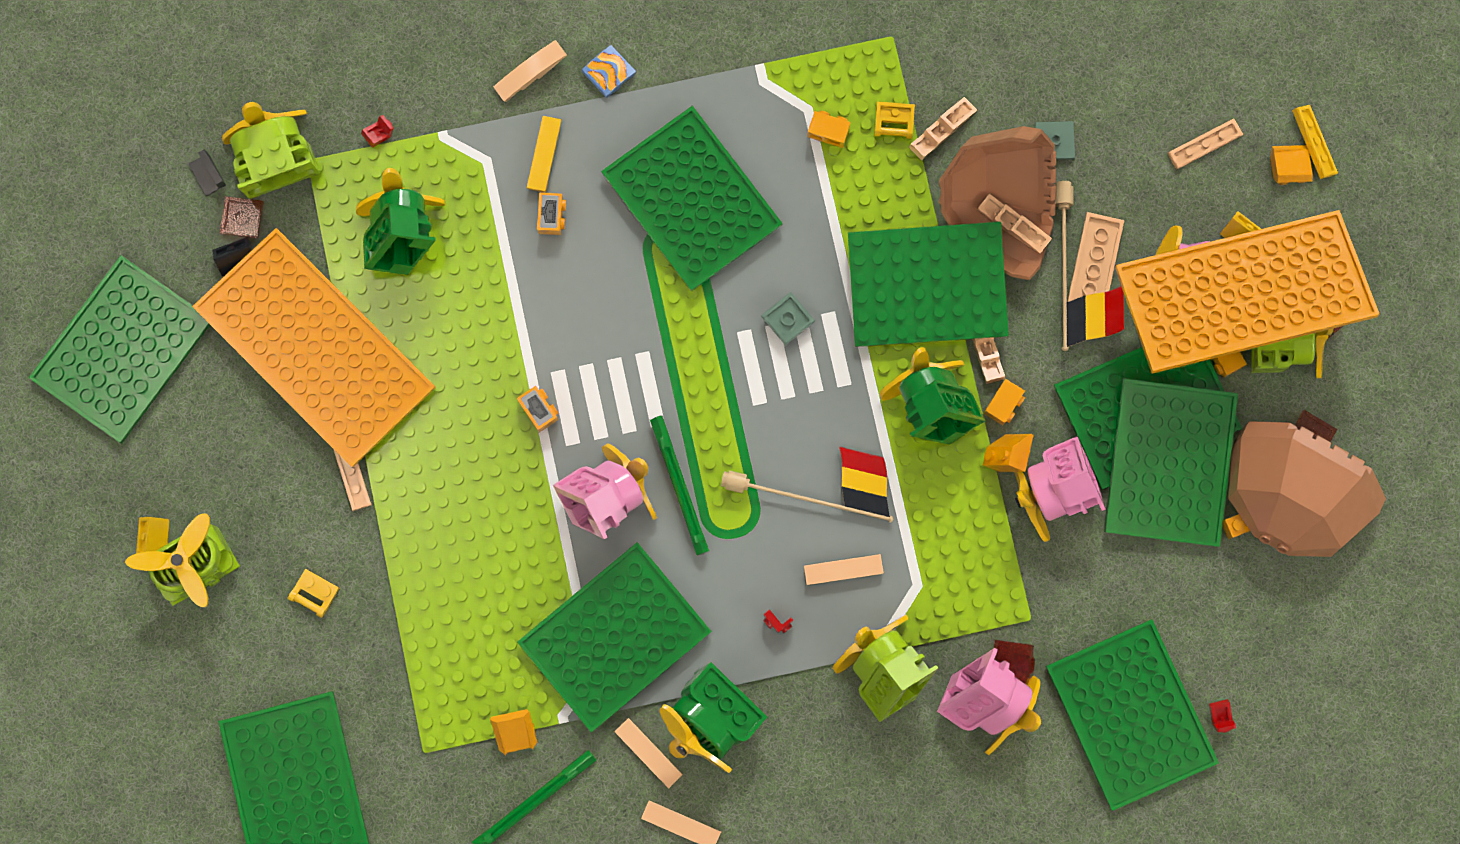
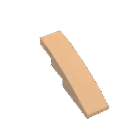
(530, 70)
(943, 128)
(1014, 224)
(989, 359)

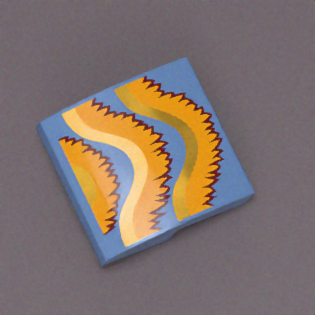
(608, 71)

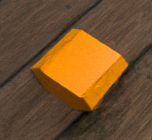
(1291, 164)
(514, 731)

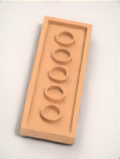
(1096, 255)

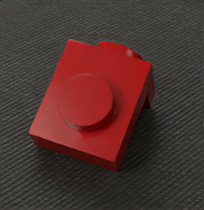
(378, 131)
(772, 622)
(1221, 716)

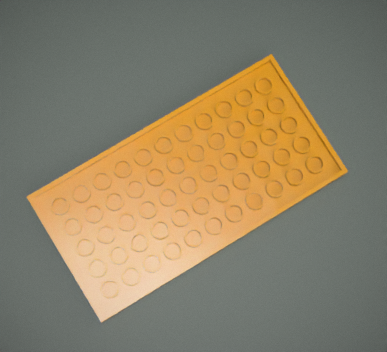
(1246, 291)
(314, 347)

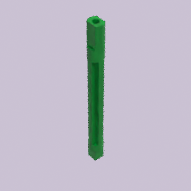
(666, 448)
(536, 799)

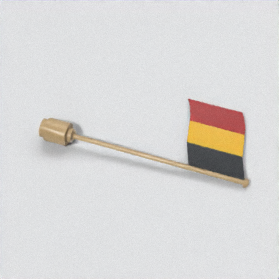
(1092, 314)
(861, 484)

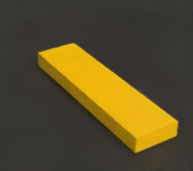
(1315, 141)
(544, 154)

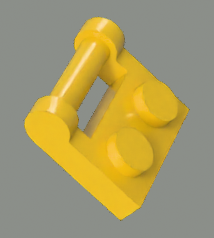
(894, 113)
(317, 587)

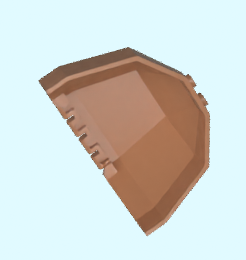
(1015, 170)
(1300, 490)

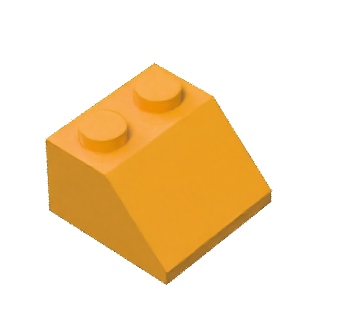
(1009, 453)

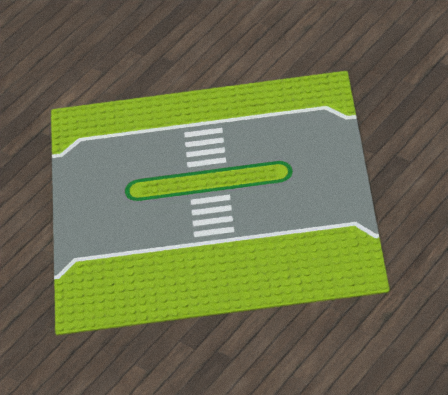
(618, 339)

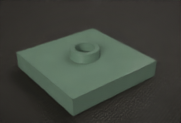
(1062, 136)
(788, 318)

